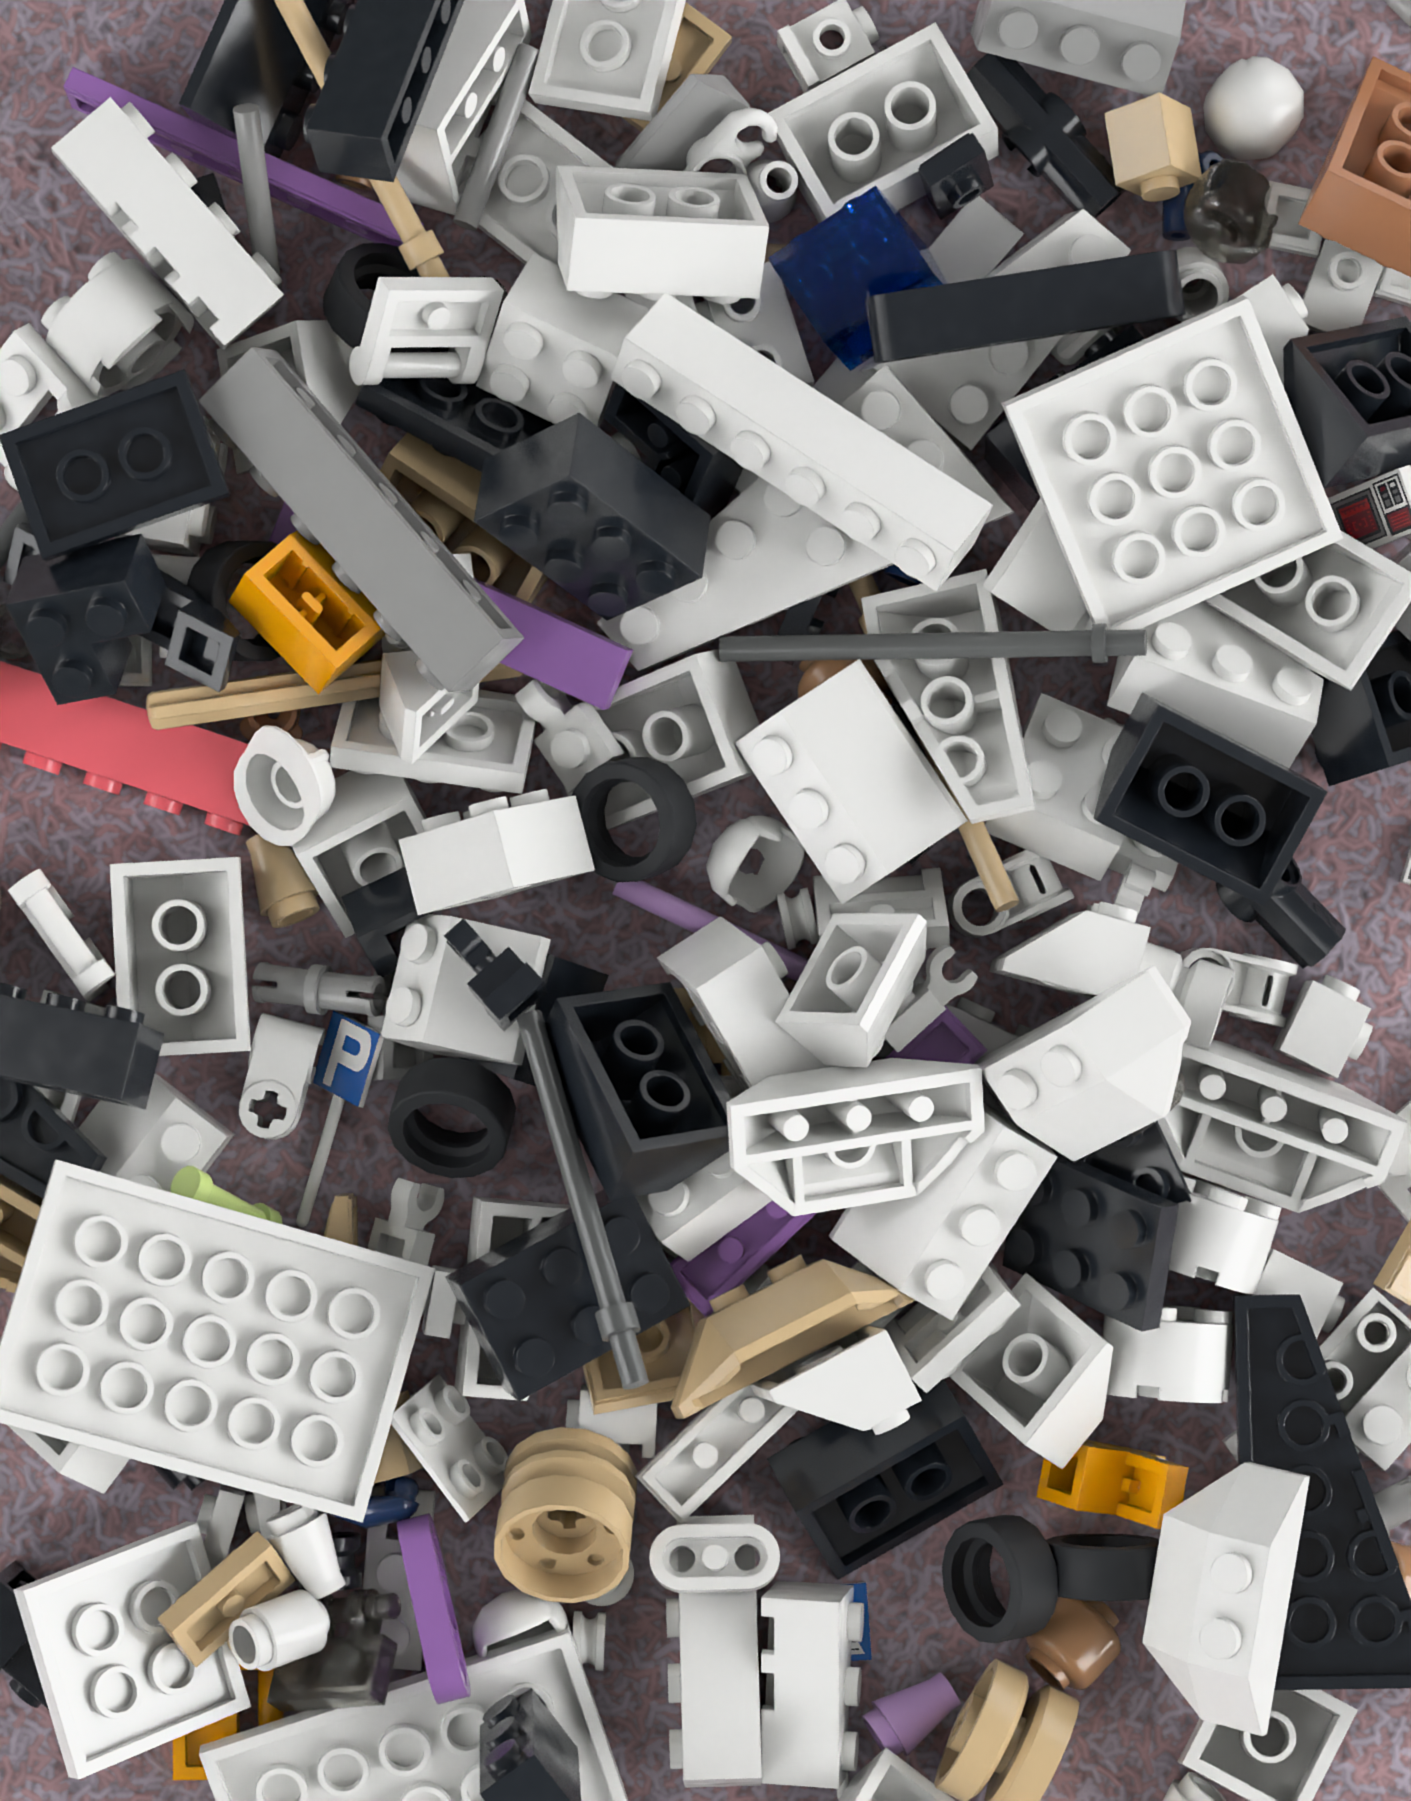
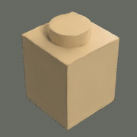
(1153, 147)

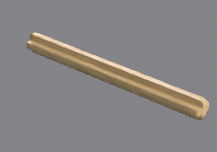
(271, 695)

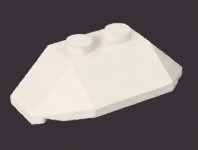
(1094, 1067)
(1277, 1129)
(854, 1131)
(1227, 1592)

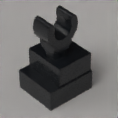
(502, 982)

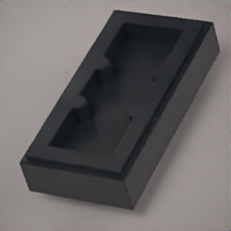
(956, 175)

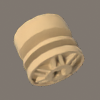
(566, 1515)

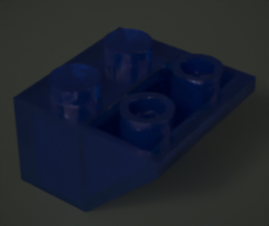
(851, 257)

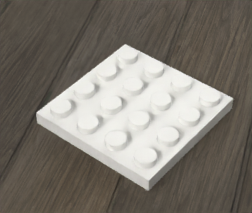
(1173, 468)

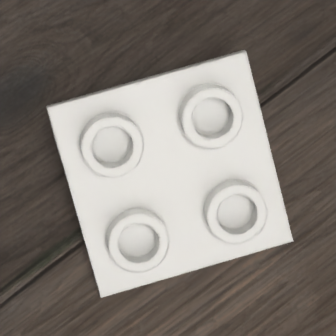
(451, 1446)

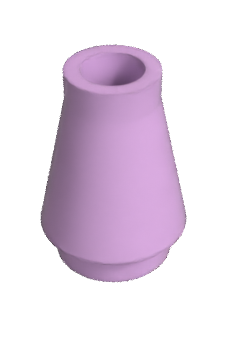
(910, 1714)

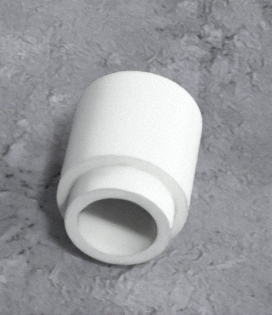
(1210, 290)
(279, 1631)

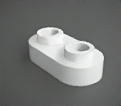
(714, 1557)

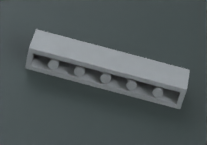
(359, 520)

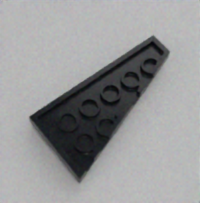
(1347, 1591)

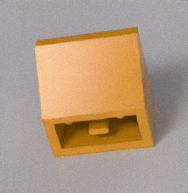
(307, 611)

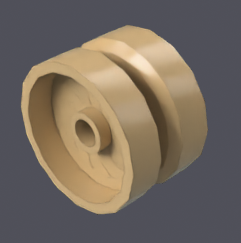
(1006, 1741)

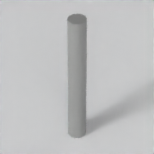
(496, 138)
(256, 183)

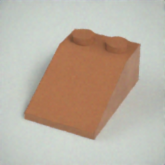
(1366, 176)

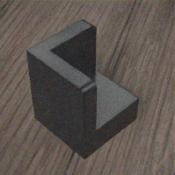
(377, 913)

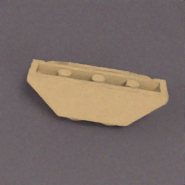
(777, 1326)

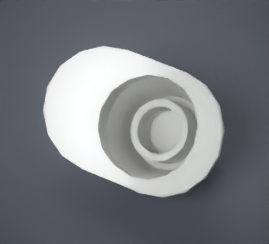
(283, 785)

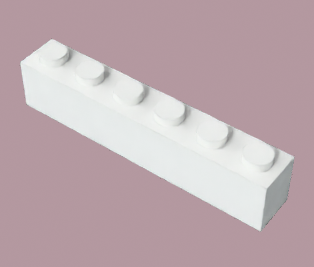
(800, 441)

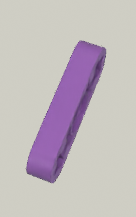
(433, 1609)

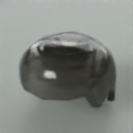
(1228, 213)

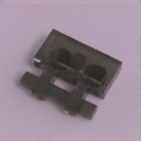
(349, 1668)

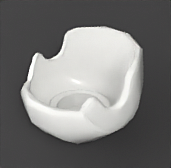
(1253, 108)
(781, 865)
(514, 1618)

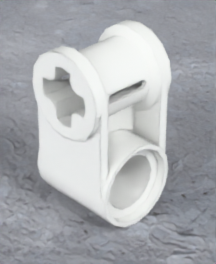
(1030, 899)
(1256, 986)
(280, 1064)

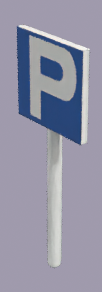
(347, 1072)

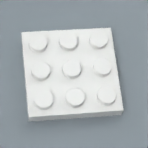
(109, 1663)

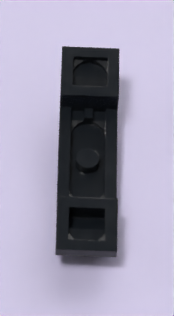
(194, 633)

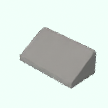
(683, 120)

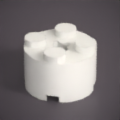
(117, 326)
(1223, 1236)
(1177, 1362)

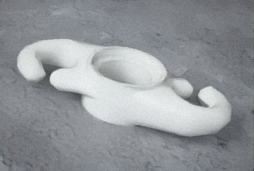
(724, 144)

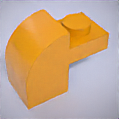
(1115, 1482)

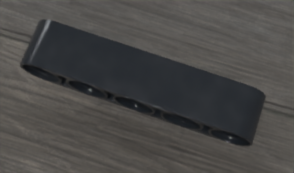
(1025, 306)

